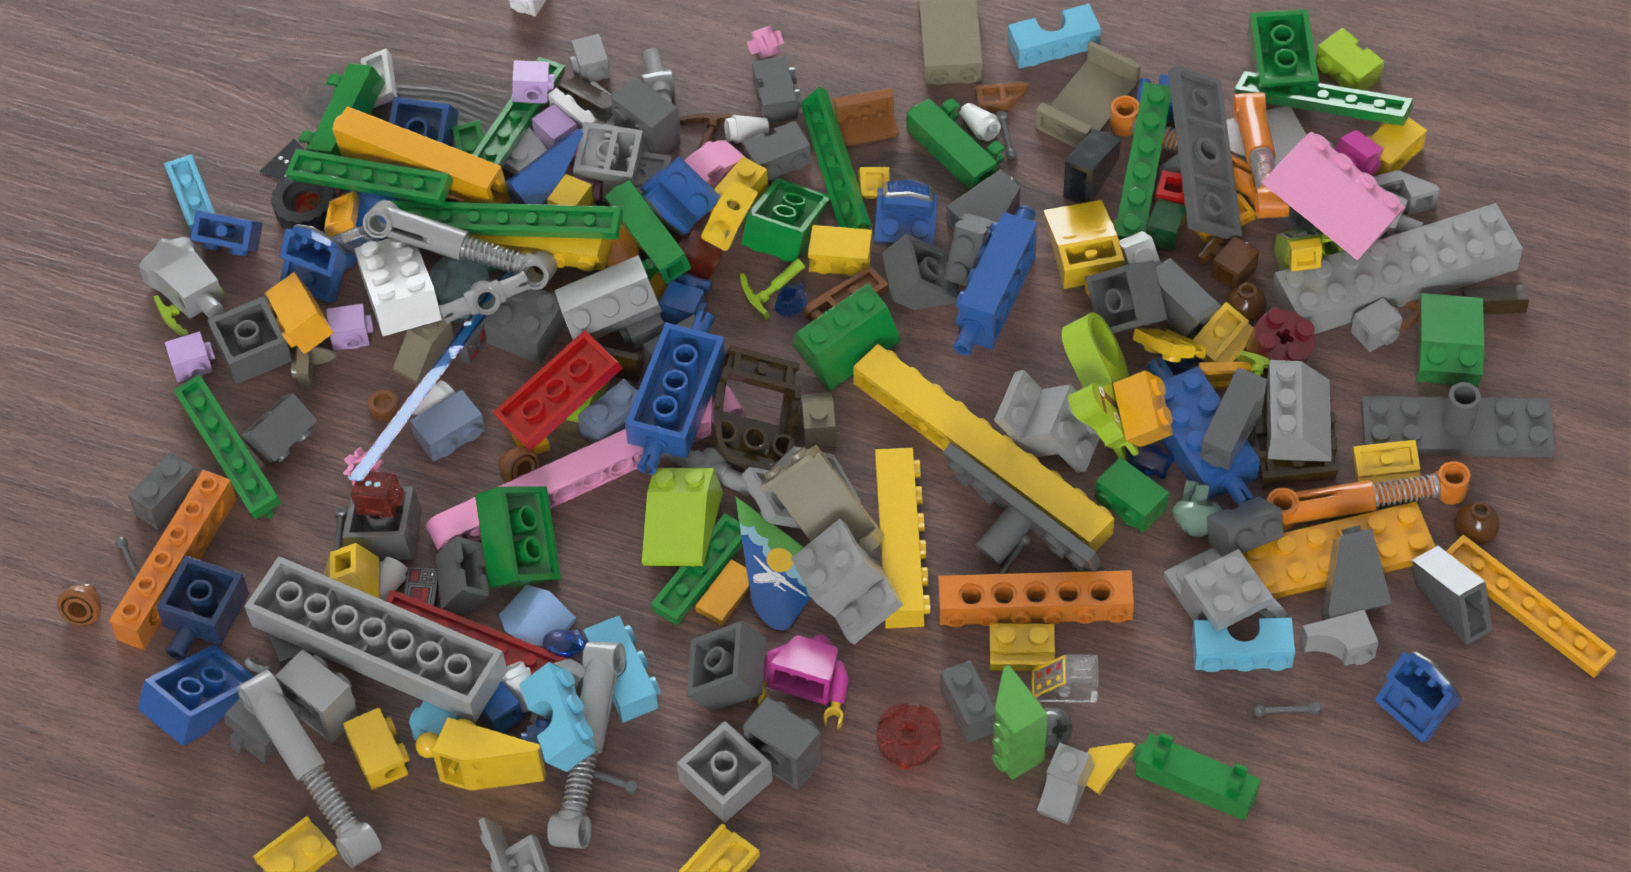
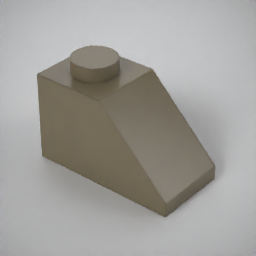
(422, 349)
(818, 420)

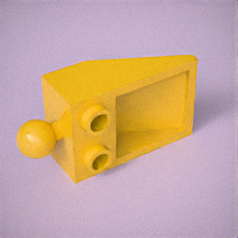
(1083, 242)
(481, 757)

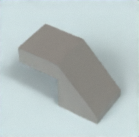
(1419, 193)

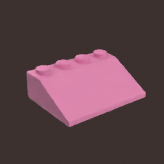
(1334, 195)

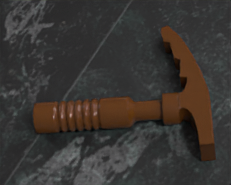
(713, 120)

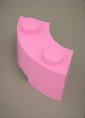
(714, 161)

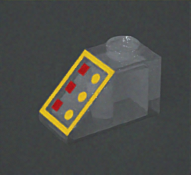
(1067, 679)

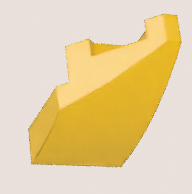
(1107, 761)

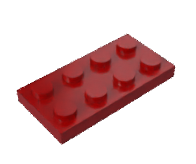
(557, 390)

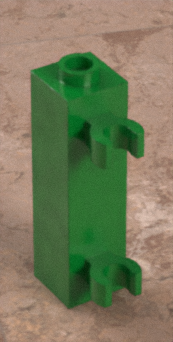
(356, 89)
(951, 144)
(649, 234)
(1196, 775)

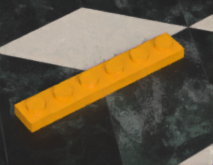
(1534, 609)

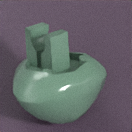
(1193, 509)

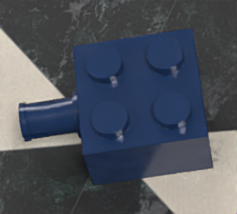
(201, 604)

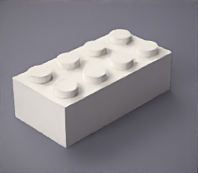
(397, 285)

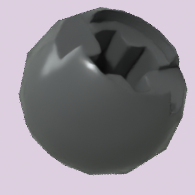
(1058, 727)

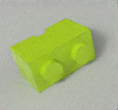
(1347, 62)

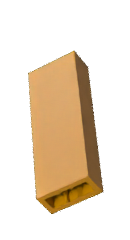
(383, 142)

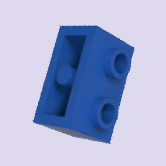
(226, 231)

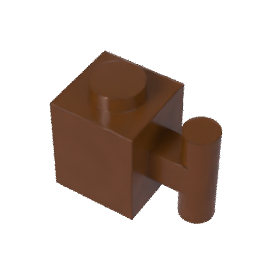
(1230, 263)

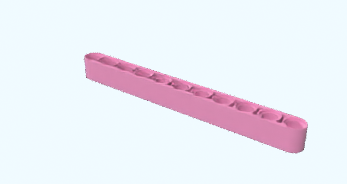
(566, 477)

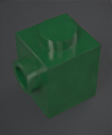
(1166, 223)

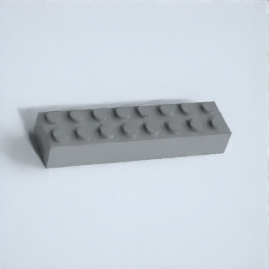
(1401, 268)
(377, 639)

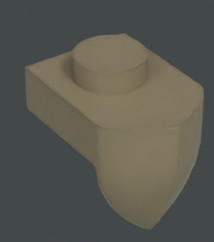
(303, 367)

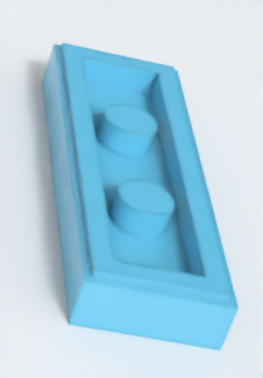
(188, 188)

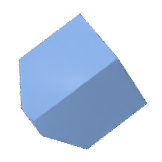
(534, 615)

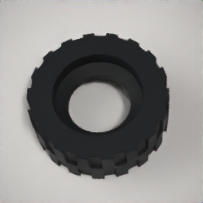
(288, 191)

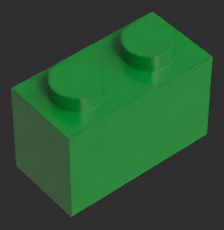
(1131, 495)

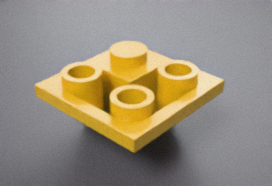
(355, 568)

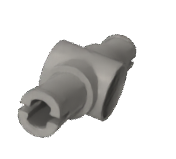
(657, 76)
(470, 304)
(712, 459)

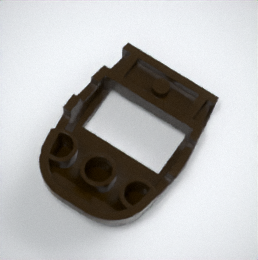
(748, 440)
(1282, 471)

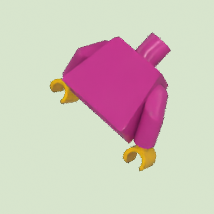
(808, 671)

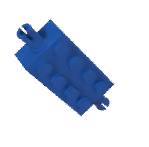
(996, 280)
(675, 391)
(1192, 409)

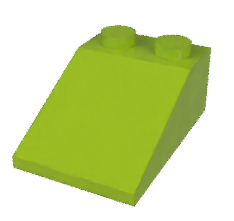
(680, 516)

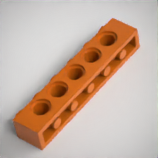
(188, 535)
(1047, 587)

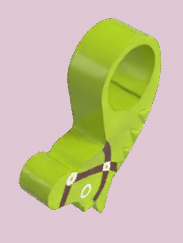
(1097, 365)

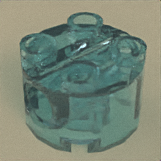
(456, 277)

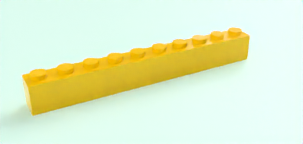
(949, 421)

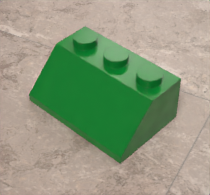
(845, 336)
(517, 536)

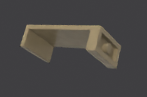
(950, 41)
(1088, 96)
(820, 497)

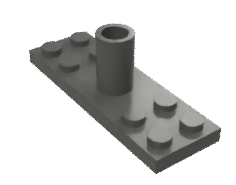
(1203, 154)
(1461, 424)
(1017, 518)

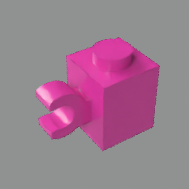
(1362, 151)

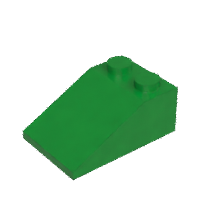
(1282, 48)
(784, 220)
(1450, 339)

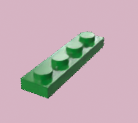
(692, 581)

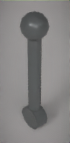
(1002, 117)
(341, 514)
(1024, 541)
(122, 543)
(1313, 708)
(630, 786)

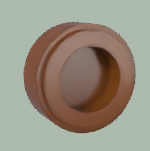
(383, 405)

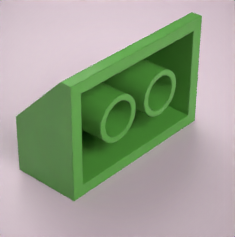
(1018, 727)

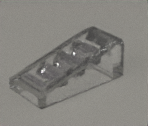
(354, 238)

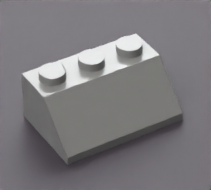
(608, 299)
(1297, 412)

